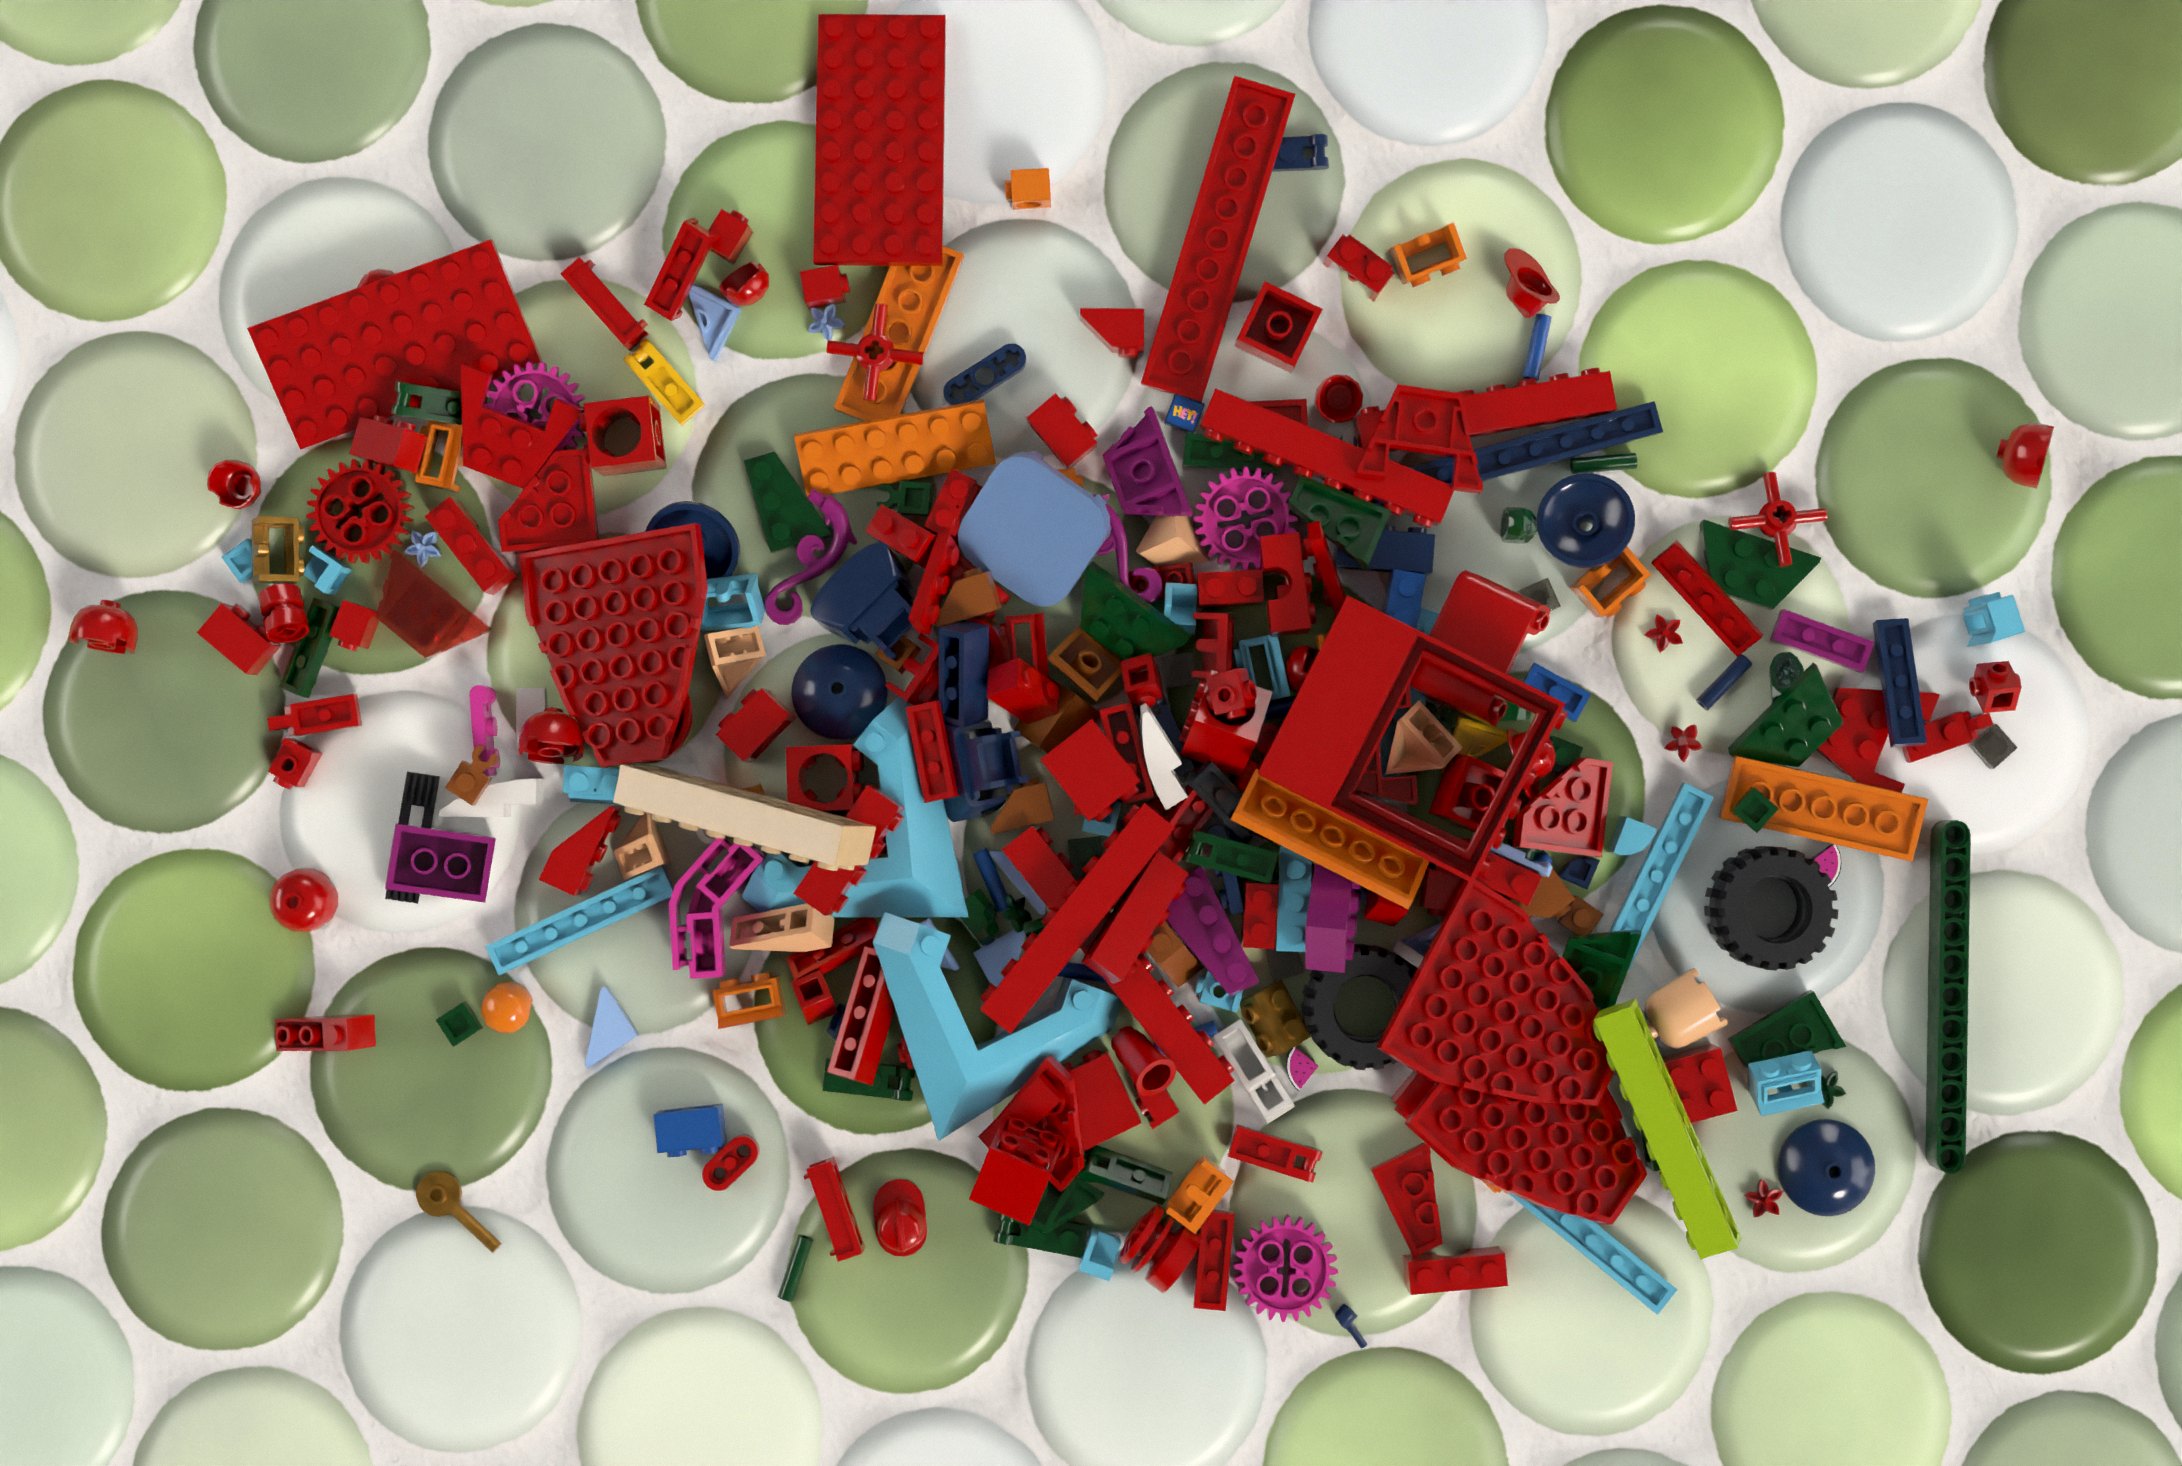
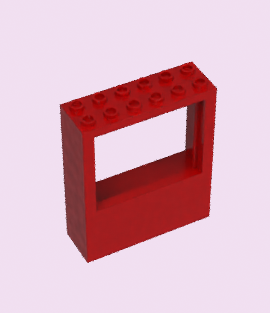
(1348, 708)

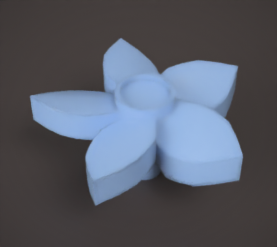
(825, 321)
(423, 547)

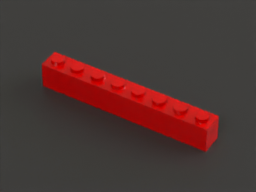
(1520, 406)
(1324, 457)
(1077, 917)

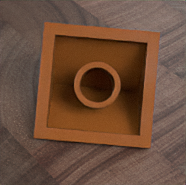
(1087, 663)
(1053, 730)

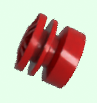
(1161, 1249)

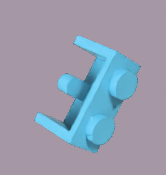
(734, 615)
(1992, 618)
(1274, 660)
(590, 784)
(1780, 1074)

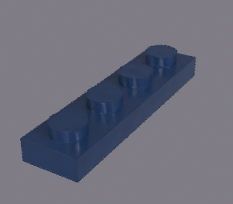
(1899, 682)

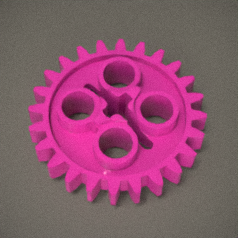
(509, 399)
(1238, 490)
(1313, 1268)

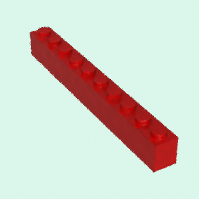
(1141, 993)

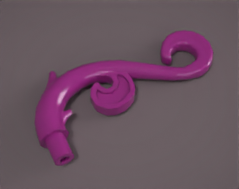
(834, 513)
(1119, 542)

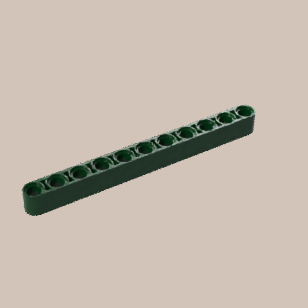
(1957, 1009)

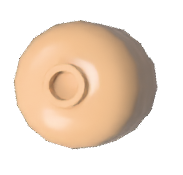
(1683, 1011)

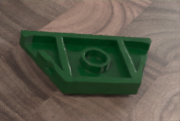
(1749, 565)
(1124, 619)
(1792, 724)
(1602, 962)
(1059, 1207)

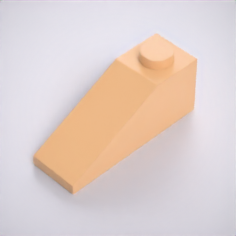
(783, 929)

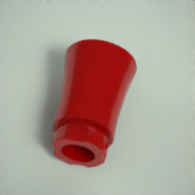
(1143, 1061)

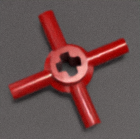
(882, 361)
(1783, 512)

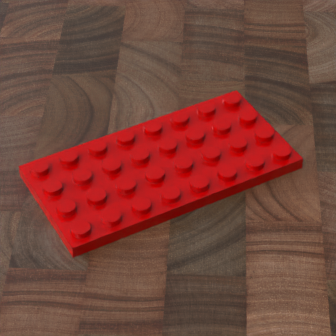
(880, 140)
(411, 327)

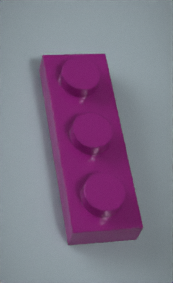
(1822, 641)

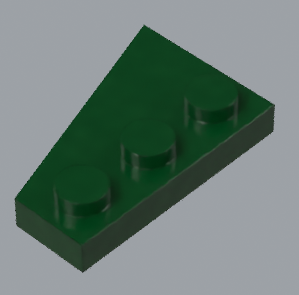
(782, 504)
(1345, 519)
(1786, 1031)

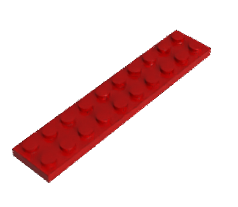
(1218, 239)

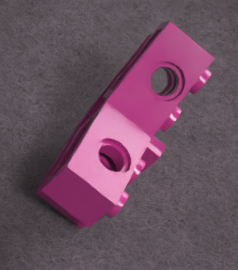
(705, 910)

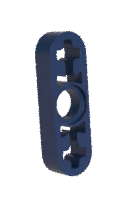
(1000, 355)

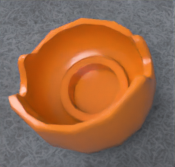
(506, 1007)

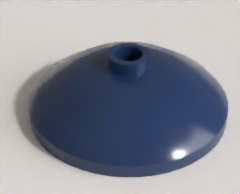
(1581, 500)
(718, 536)
(845, 713)
(1806, 1164)

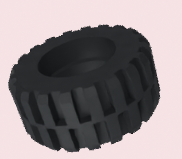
(1812, 912)
(1320, 1001)

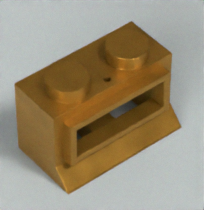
(293, 537)

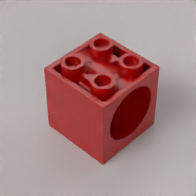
(649, 452)
(1222, 744)
(802, 758)
(1017, 1169)

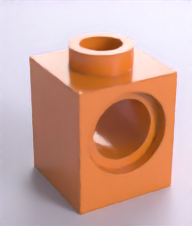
(1029, 188)

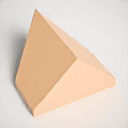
(1172, 542)
(734, 655)
(1420, 743)
(642, 848)

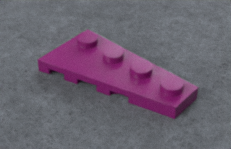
(1209, 935)

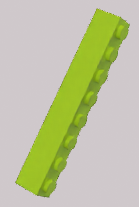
(1667, 1129)

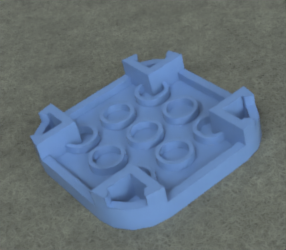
(1033, 529)

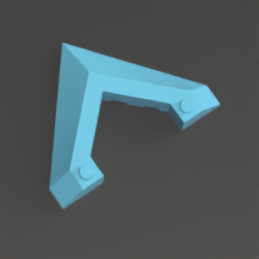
(921, 865)
(952, 1071)

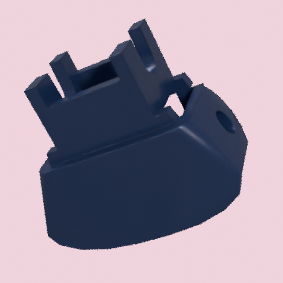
(867, 599)
(982, 765)

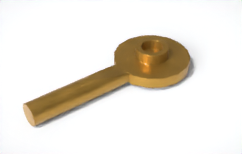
(441, 1194)

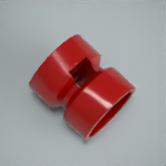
(283, 613)

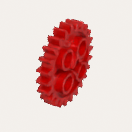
(375, 535)

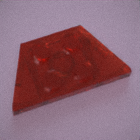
(424, 611)

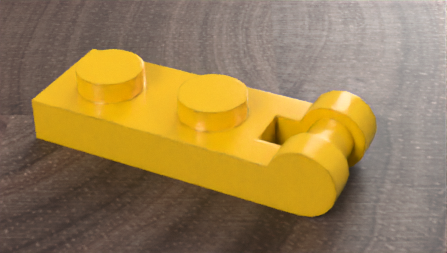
(665, 383)

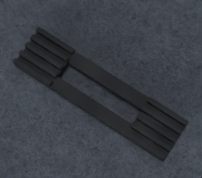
(418, 791)

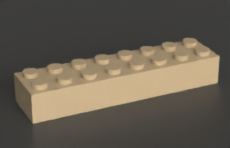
(745, 816)

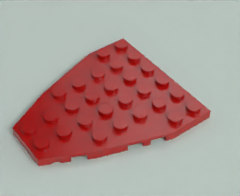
(620, 634)
(1499, 1010)
(1543, 1152)

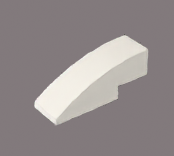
(1161, 759)
(497, 799)
(1254, 1071)

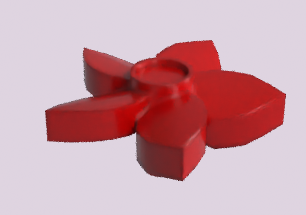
(1664, 633)
(1684, 741)
(1764, 1199)

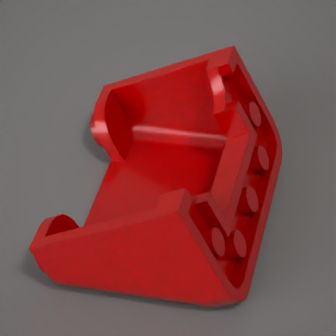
(1487, 625)

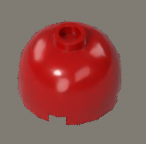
(2025, 453)
(105, 628)
(550, 737)
(303, 900)

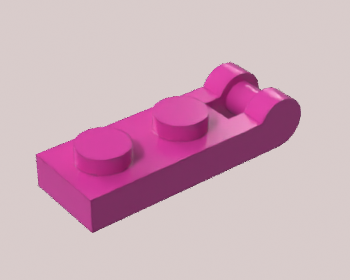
(483, 724)

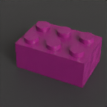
(440, 863)
(1331, 921)

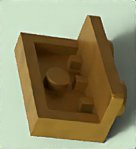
(1274, 1019)

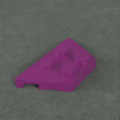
(1146, 472)

